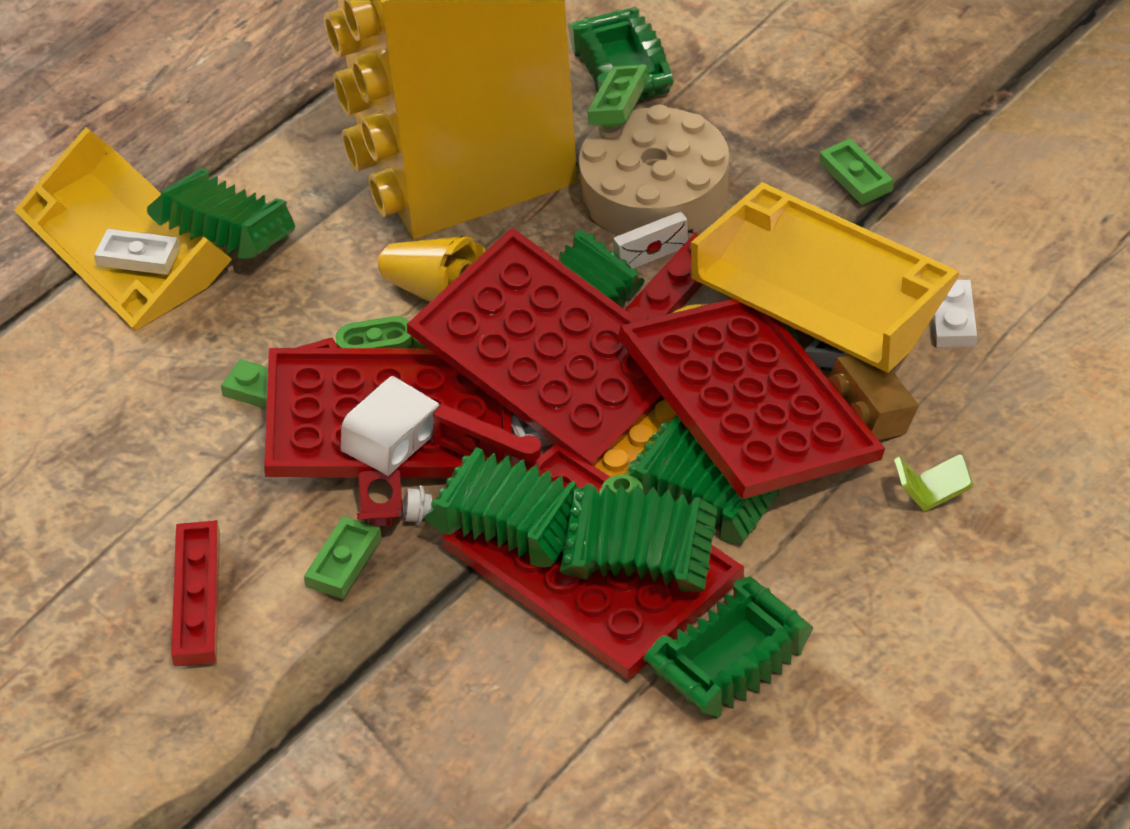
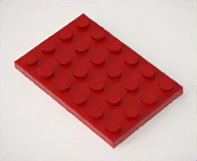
(541, 346)
(318, 387)
(750, 396)
(607, 615)

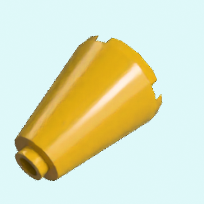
(428, 265)

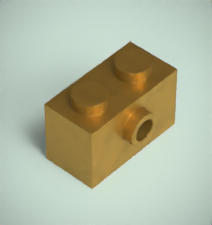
(875, 396)

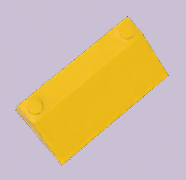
(98, 191)
(822, 275)

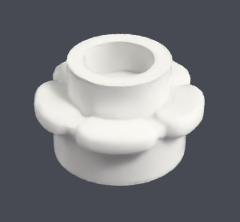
(416, 504)

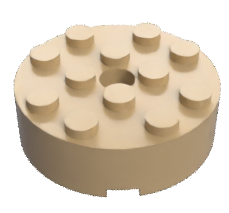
(653, 169)

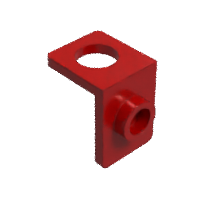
(380, 513)

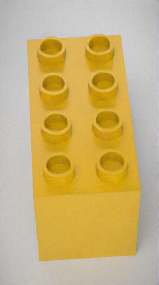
(455, 104)

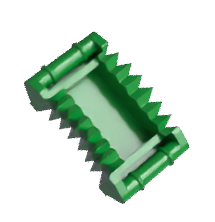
(621, 40)
(222, 215)
(601, 268)
(680, 464)
(507, 505)
(639, 535)
(731, 649)

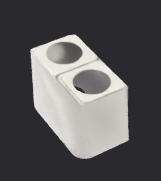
(388, 425)

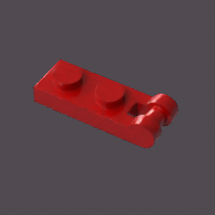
(464, 433)

